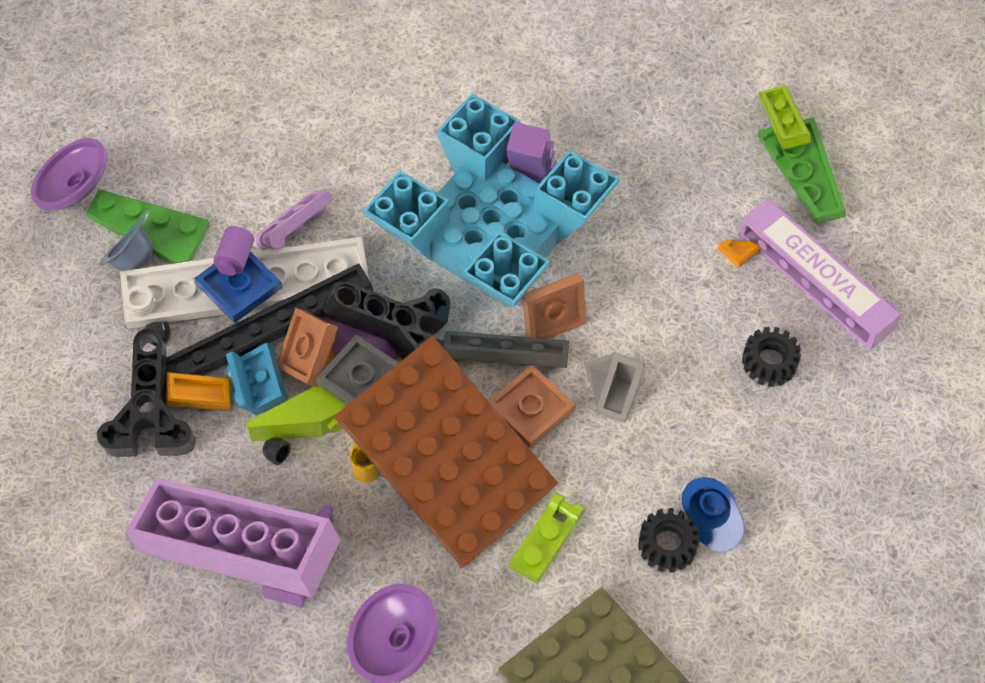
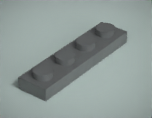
(506, 349)

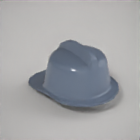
(132, 250)

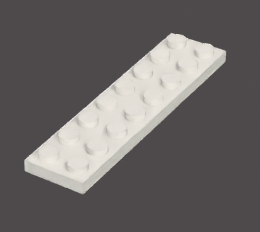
(295, 266)

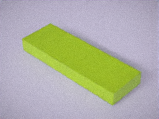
(784, 117)

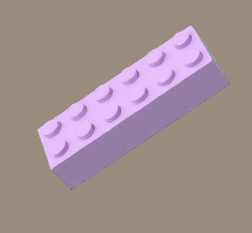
(234, 536)

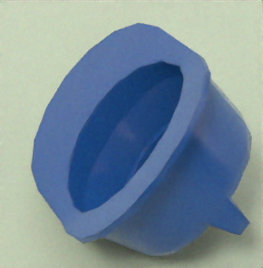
(714, 512)

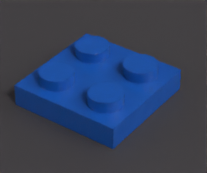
(241, 292)

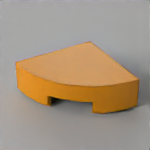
(738, 251)

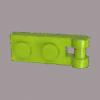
(546, 538)

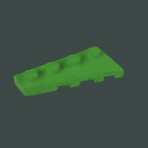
(808, 173)
(172, 233)

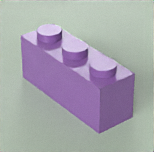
(531, 151)

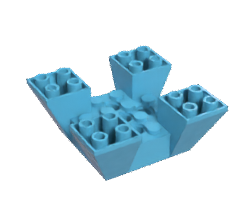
(489, 217)

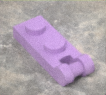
(292, 220)

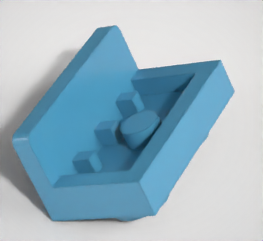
(256, 379)

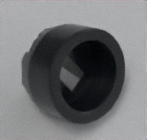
(162, 328)
(276, 450)

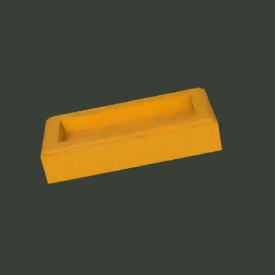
(197, 391)

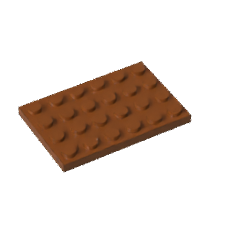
(446, 451)

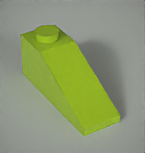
(299, 417)

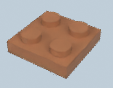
(555, 307)
(306, 346)
(532, 405)

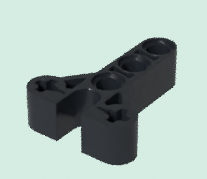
(415, 316)
(131, 421)

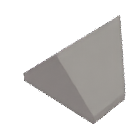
(615, 383)

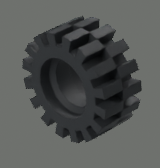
(767, 371)
(670, 522)

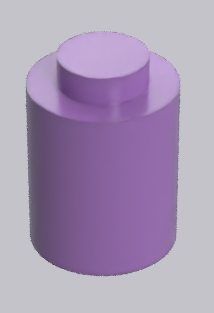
(233, 250)

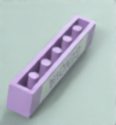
(820, 274)

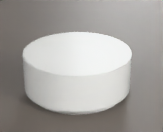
(139, 301)

